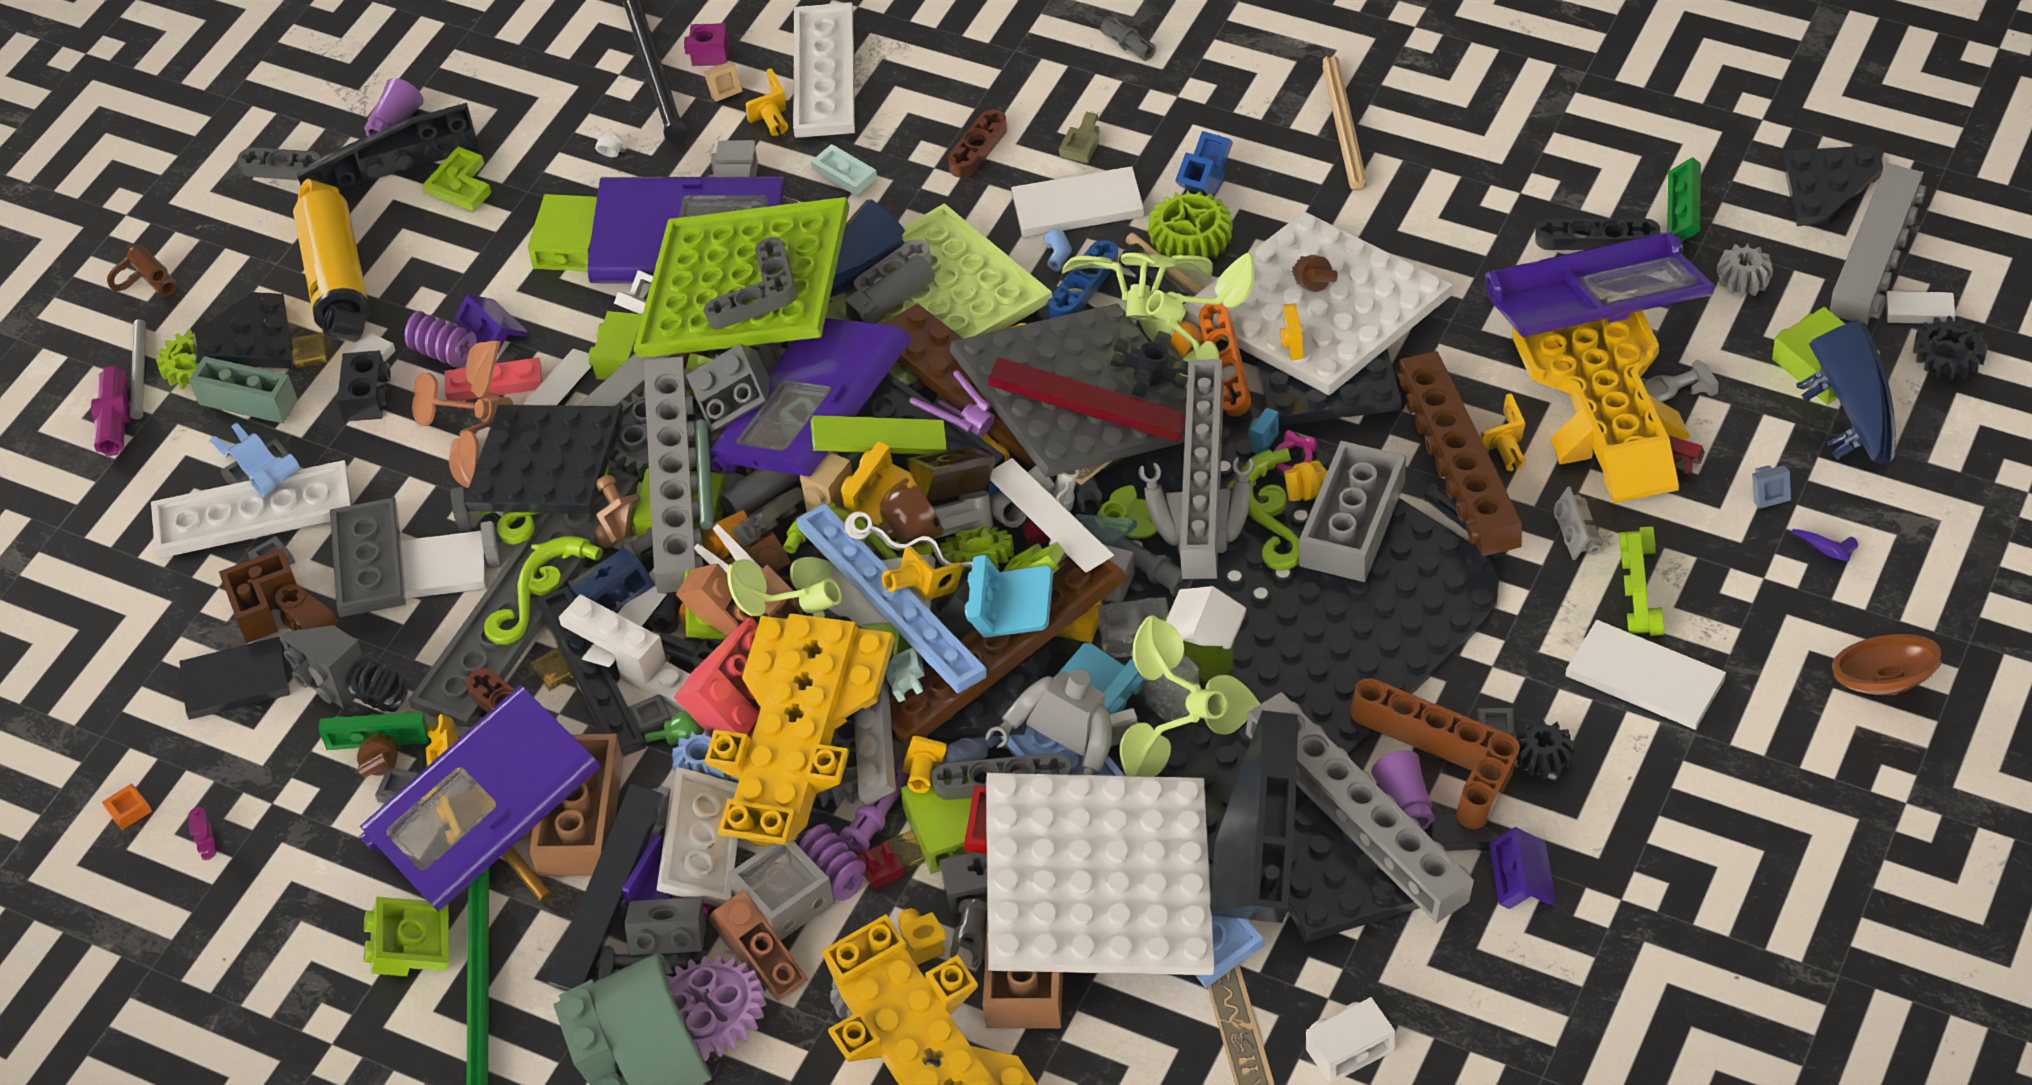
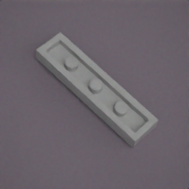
(875, 749)

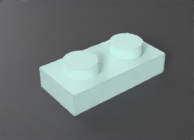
(844, 170)

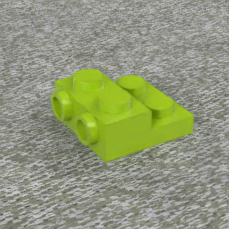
(406, 936)

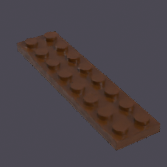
(933, 364)
(1071, 597)

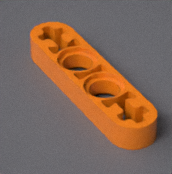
(1229, 356)

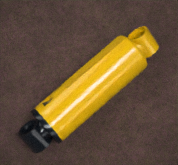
(331, 261)

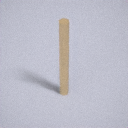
(1173, 272)

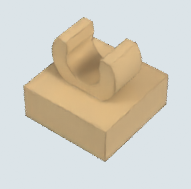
(723, 81)

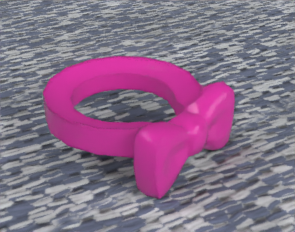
(1291, 440)

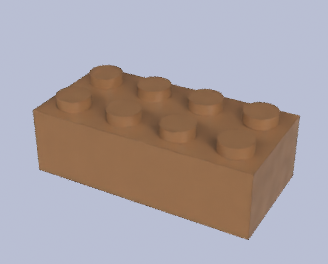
(576, 830)
(1022, 998)

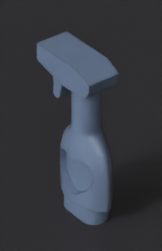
(970, 749)

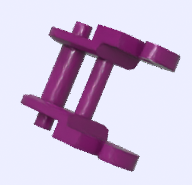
(203, 833)

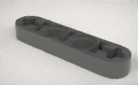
(971, 769)

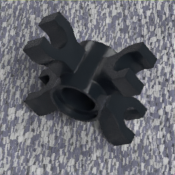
(1150, 364)

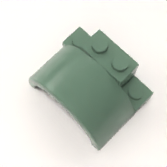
(630, 1029)

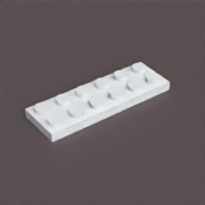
(823, 70)
(240, 513)

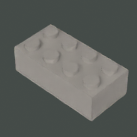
(1352, 511)

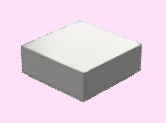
(491, 544)

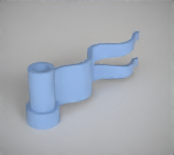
(257, 462)

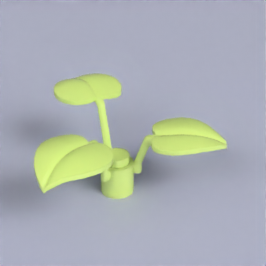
(1140, 293)
(1168, 308)
(808, 574)
(1221, 704)

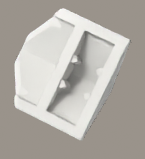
(1206, 616)

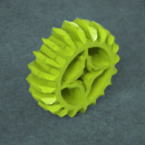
(1190, 225)

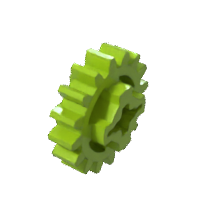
(178, 360)
(978, 542)

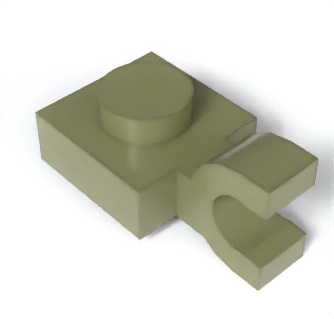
(1081, 142)

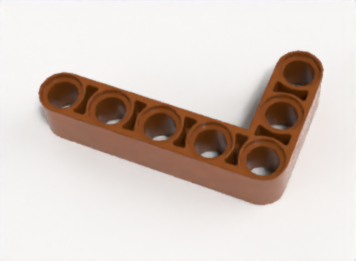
(1447, 735)

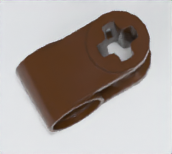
(301, 609)

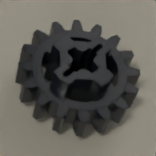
(1950, 347)

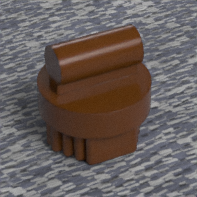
(1314, 272)
(376, 755)

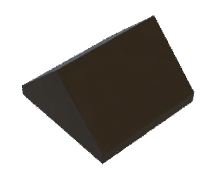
(951, 472)

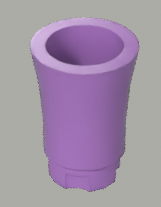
(395, 105)
(1402, 778)

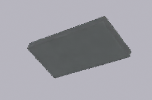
(367, 557)

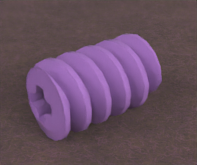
(438, 339)
(834, 860)

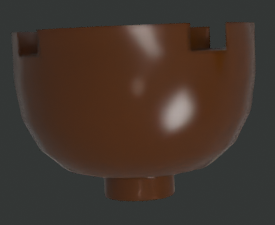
(907, 514)

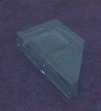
(1107, 529)

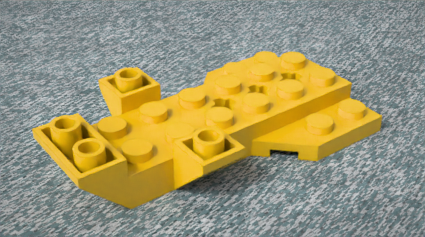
(1614, 415)
(789, 759)
(908, 1016)

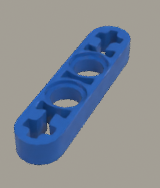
(1080, 280)

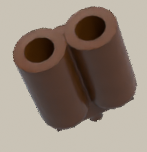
(147, 267)

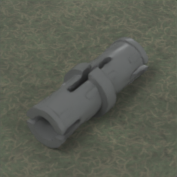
(1128, 38)

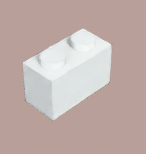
(1350, 1039)

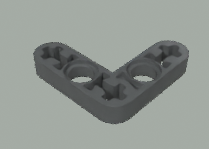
(721, 310)

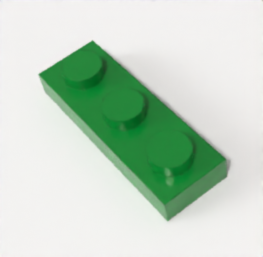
(1684, 199)
(351, 732)

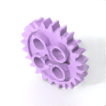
(719, 989)

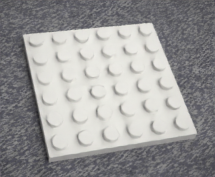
(1342, 324)
(1098, 874)

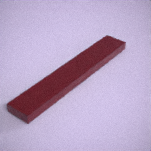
(1087, 399)

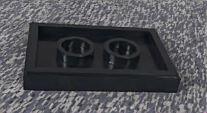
(234, 678)

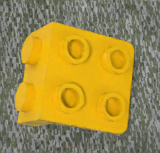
(871, 481)

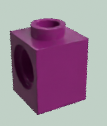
(707, 44)

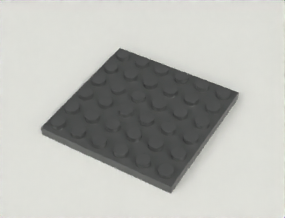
(1081, 350)

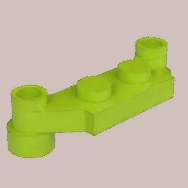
(1633, 547)

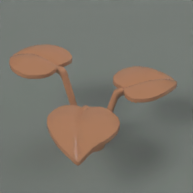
(479, 372)

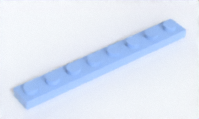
(900, 607)

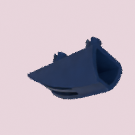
(866, 241)
(1860, 382)

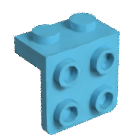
(1008, 599)
(1107, 675)

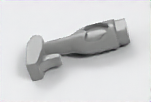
(1666, 387)

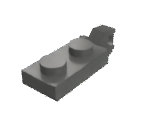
(764, 519)

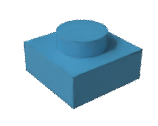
(1264, 430)

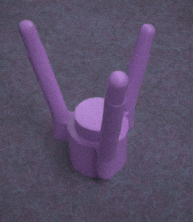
(972, 418)

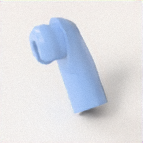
(1061, 247)

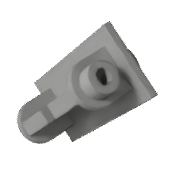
(1575, 524)

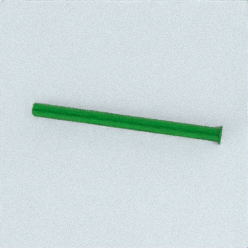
(478, 980)

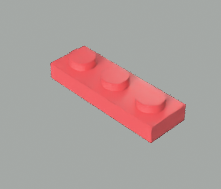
(506, 379)

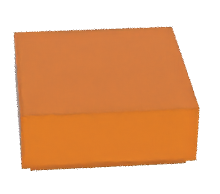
(126, 806)

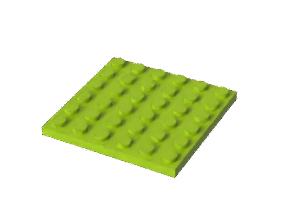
(717, 256)

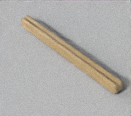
(1344, 123)

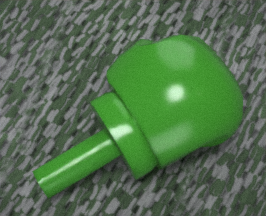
(678, 727)

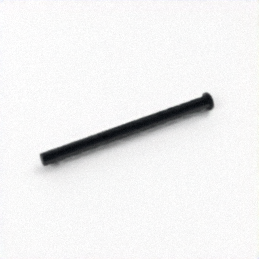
(673, 127)

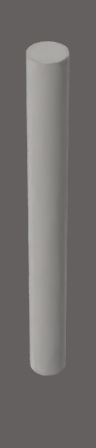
(138, 368)

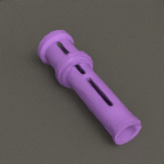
(871, 817)

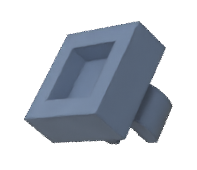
(1771, 486)

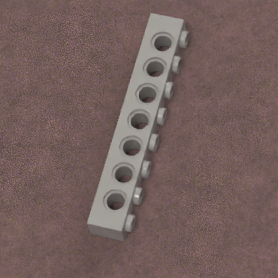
(1202, 470)
(670, 472)
(1372, 818)

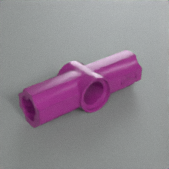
(110, 411)

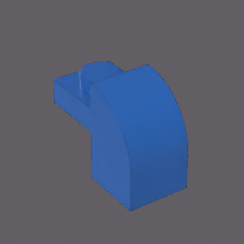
(1205, 167)

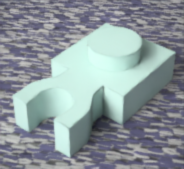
(904, 673)

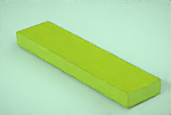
(862, 434)

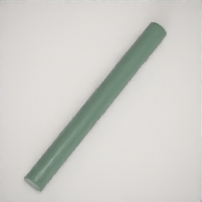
(703, 475)

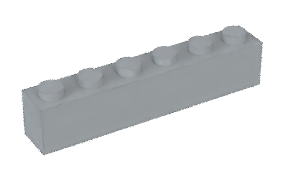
(1877, 244)

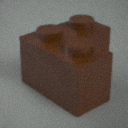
(253, 589)

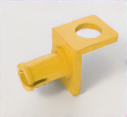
(769, 106)
(1507, 435)
(921, 576)
(920, 762)
(922, 935)

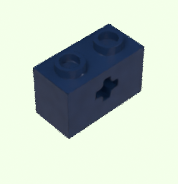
(615, 581)

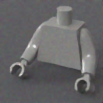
(1167, 512)
(1067, 713)

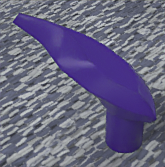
(1829, 547)

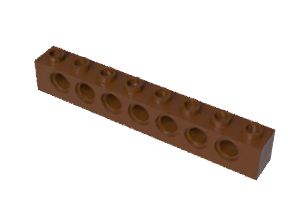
(1459, 454)

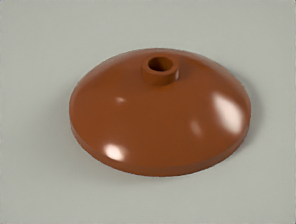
(1887, 663)

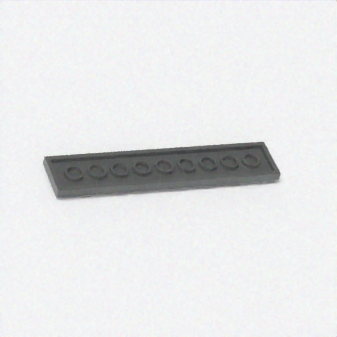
(469, 650)

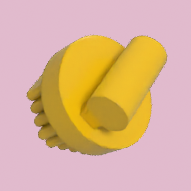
(1304, 480)

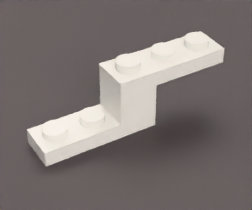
(636, 649)

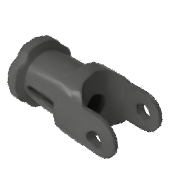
(970, 931)

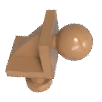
(615, 517)

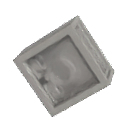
(783, 886)

